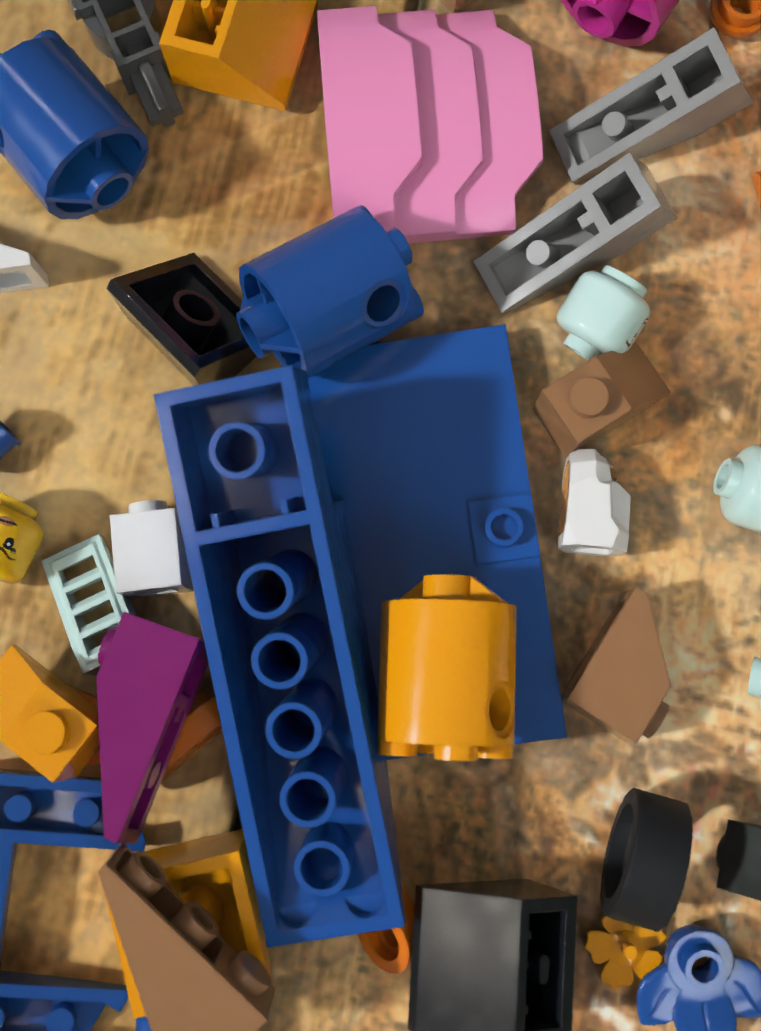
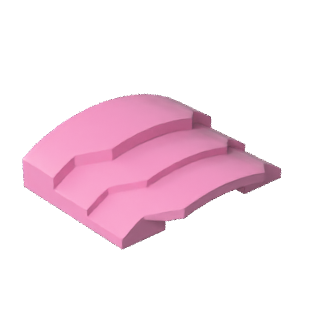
(428, 120)

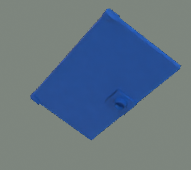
(438, 484)

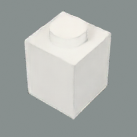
(149, 551)

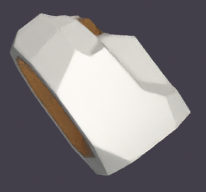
(592, 507)

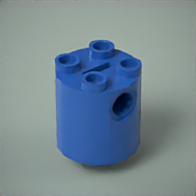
(66, 129)
(328, 292)

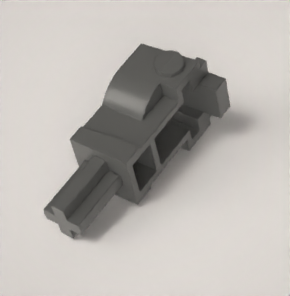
(134, 53)

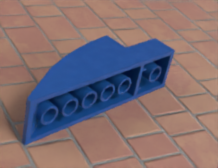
(286, 653)

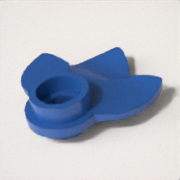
(700, 996)

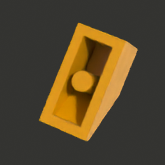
(45, 718)

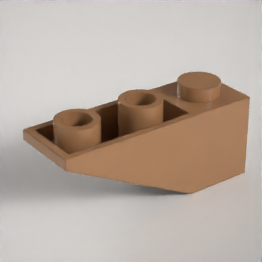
(177, 957)

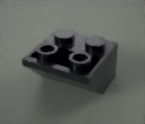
(492, 957)

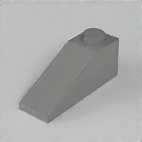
(654, 109)
(576, 234)

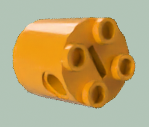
(447, 672)

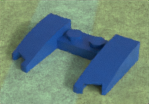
(54, 815)

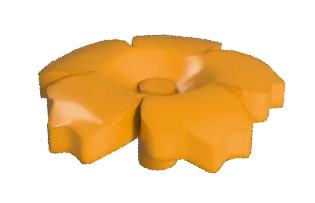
(623, 950)

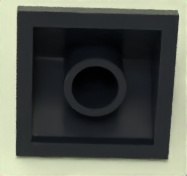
(186, 317)

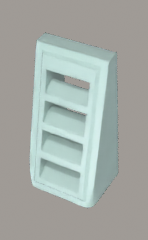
(71, 612)

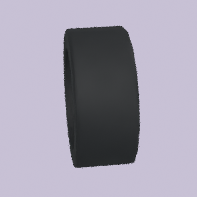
(646, 860)

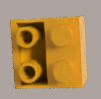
(238, 47)

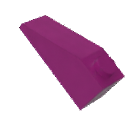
(143, 703)

